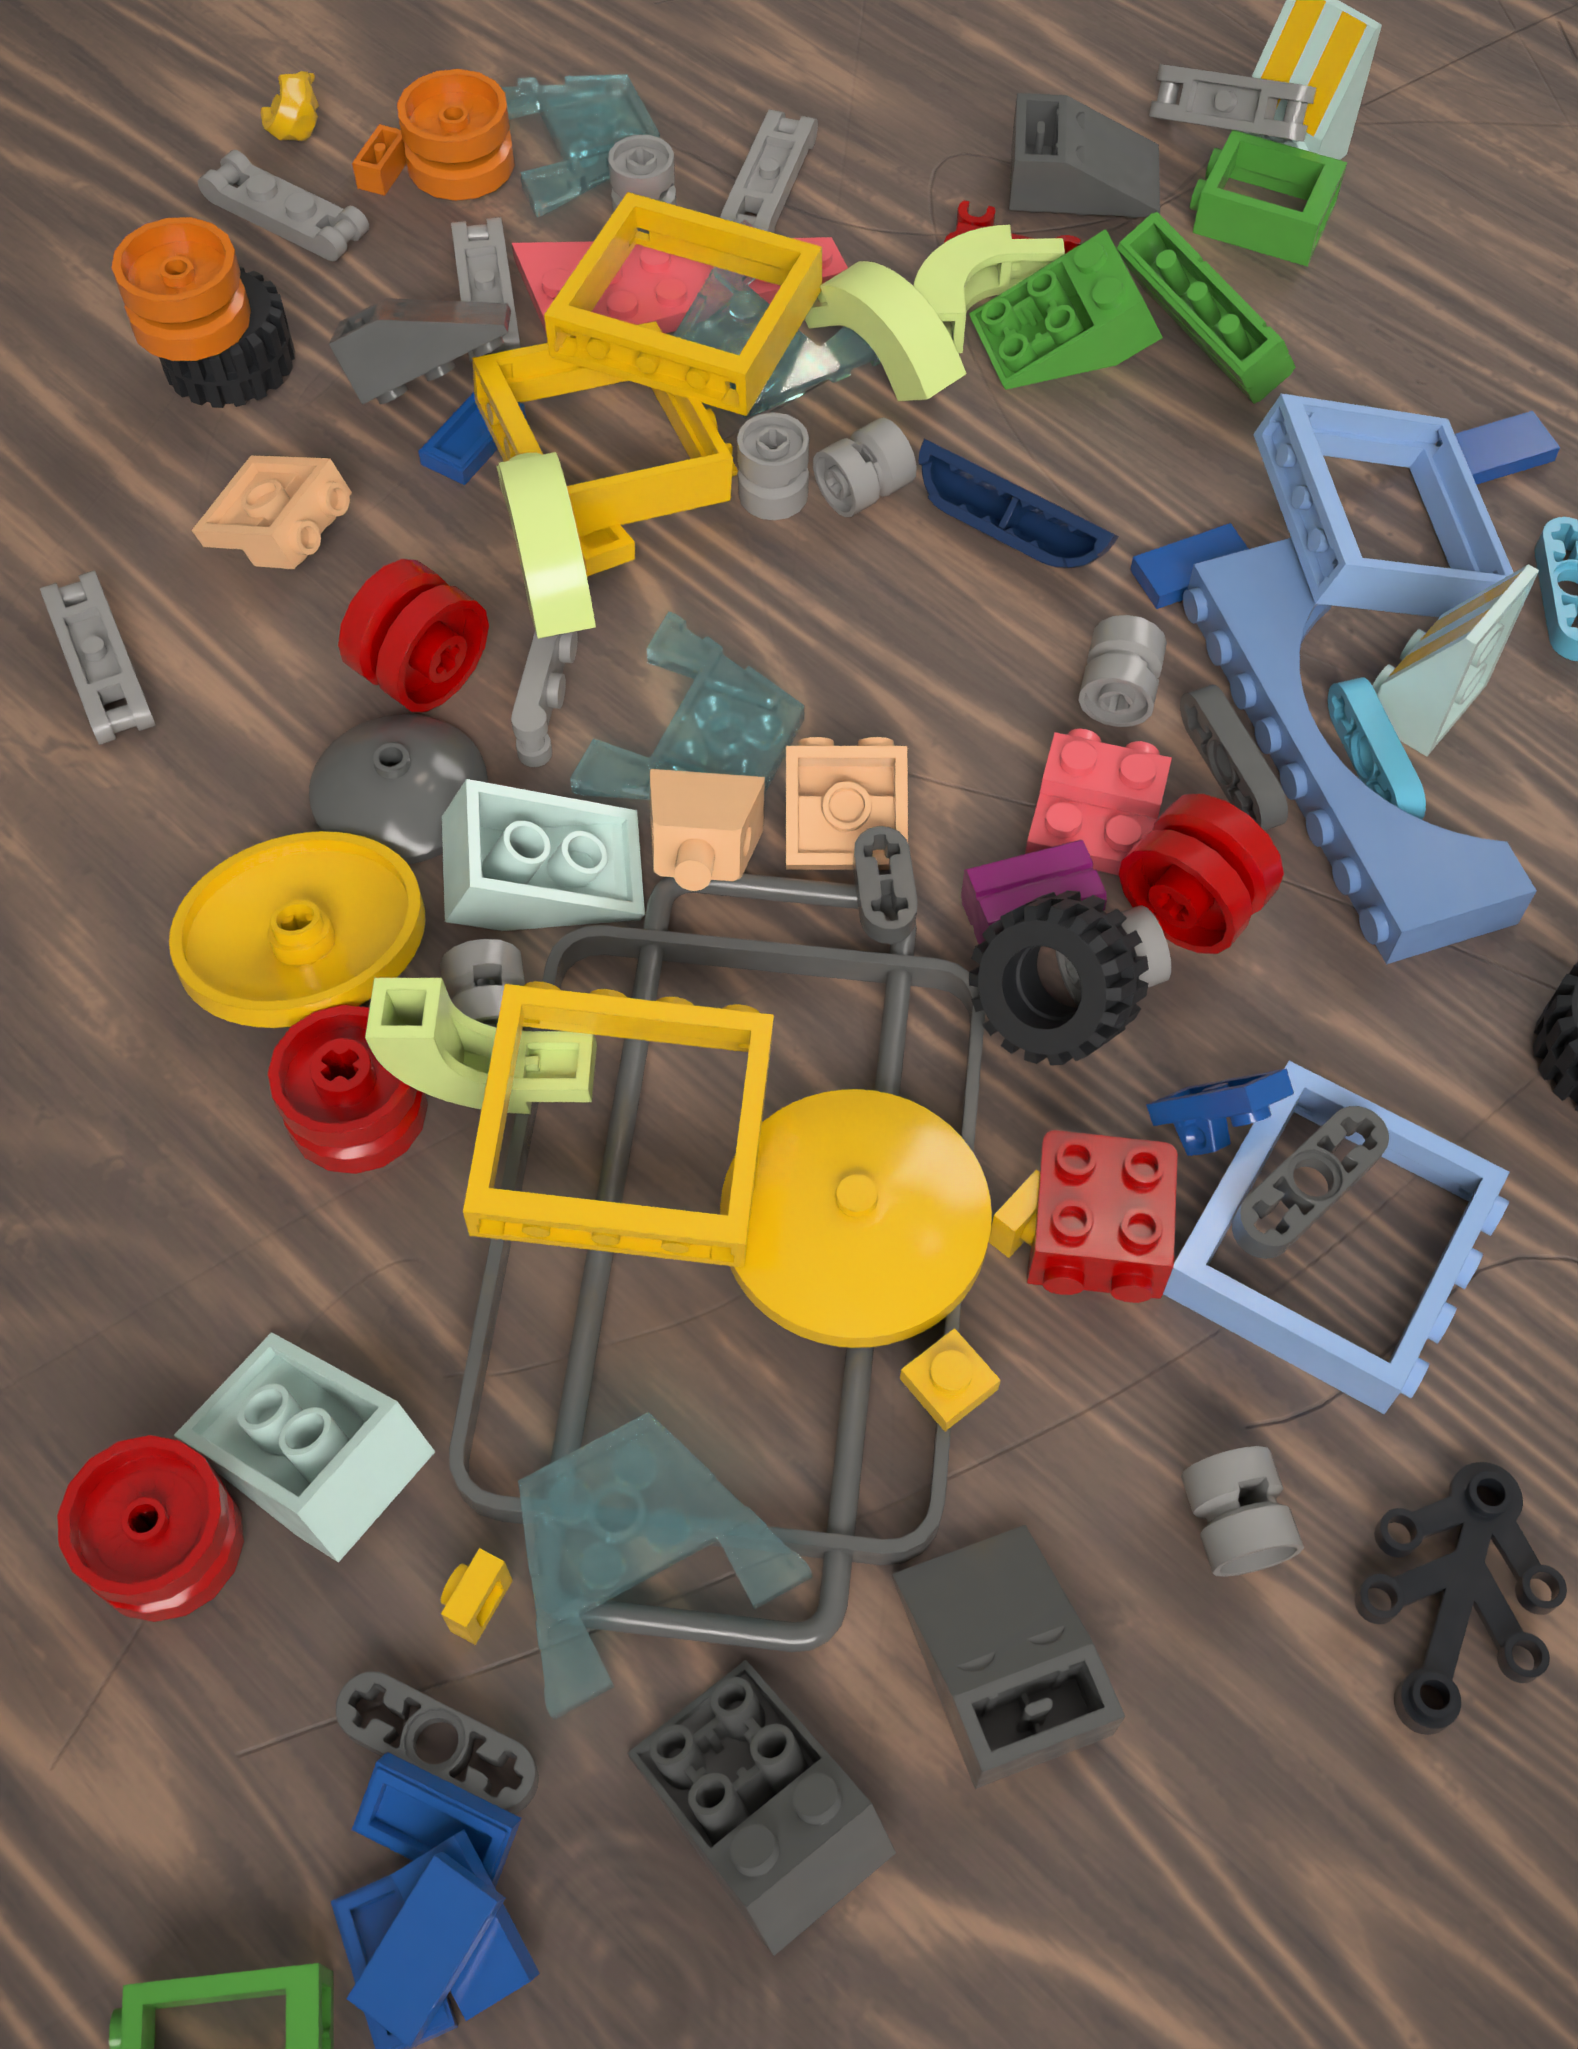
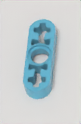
(1559, 606)
(1374, 745)

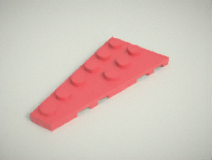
(647, 285)

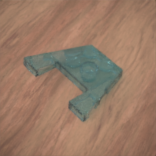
(584, 124)
(727, 316)
(725, 725)
(618, 1519)

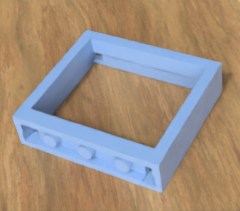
(1293, 447)
(1296, 1337)

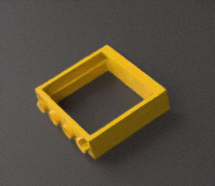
(667, 360)
(625, 498)
(603, 1223)

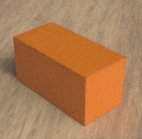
(380, 160)

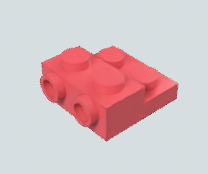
(1098, 796)

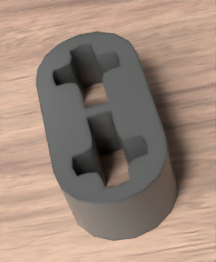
(897, 883)

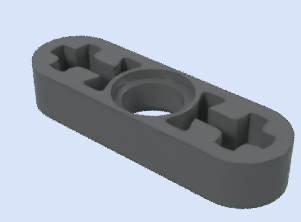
(1233, 756)
(1303, 1208)
(399, 1699)

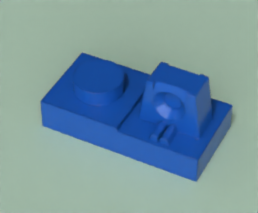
(1202, 1109)

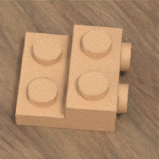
(276, 509)
(838, 796)

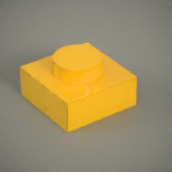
(606, 548)
(1016, 1218)
(949, 1379)
(474, 1595)

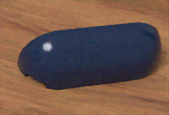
(1010, 511)

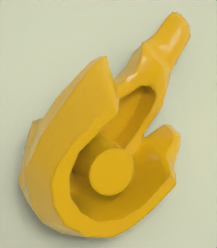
(294, 110)

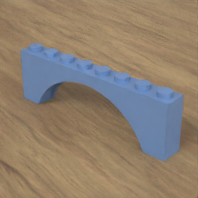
(1404, 876)

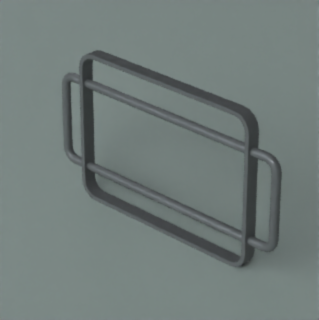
(653, 946)

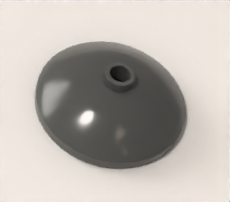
(398, 803)

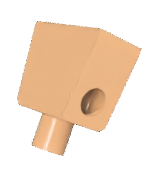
(704, 825)

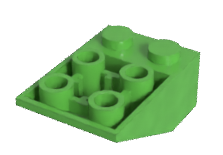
(1067, 318)

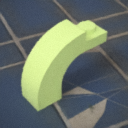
(979, 267)
(896, 326)
(547, 543)
(448, 1054)

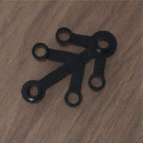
(1464, 1584)

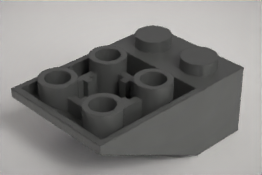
(1079, 161)
(412, 338)
(1007, 1656)
(763, 1805)

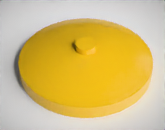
(296, 928)
(862, 1219)

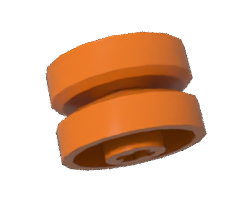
(456, 134)
(181, 288)

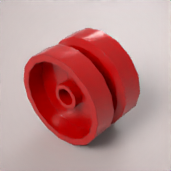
(413, 635)
(1202, 872)
(339, 1097)
(150, 1528)

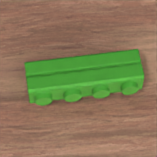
(1206, 307)

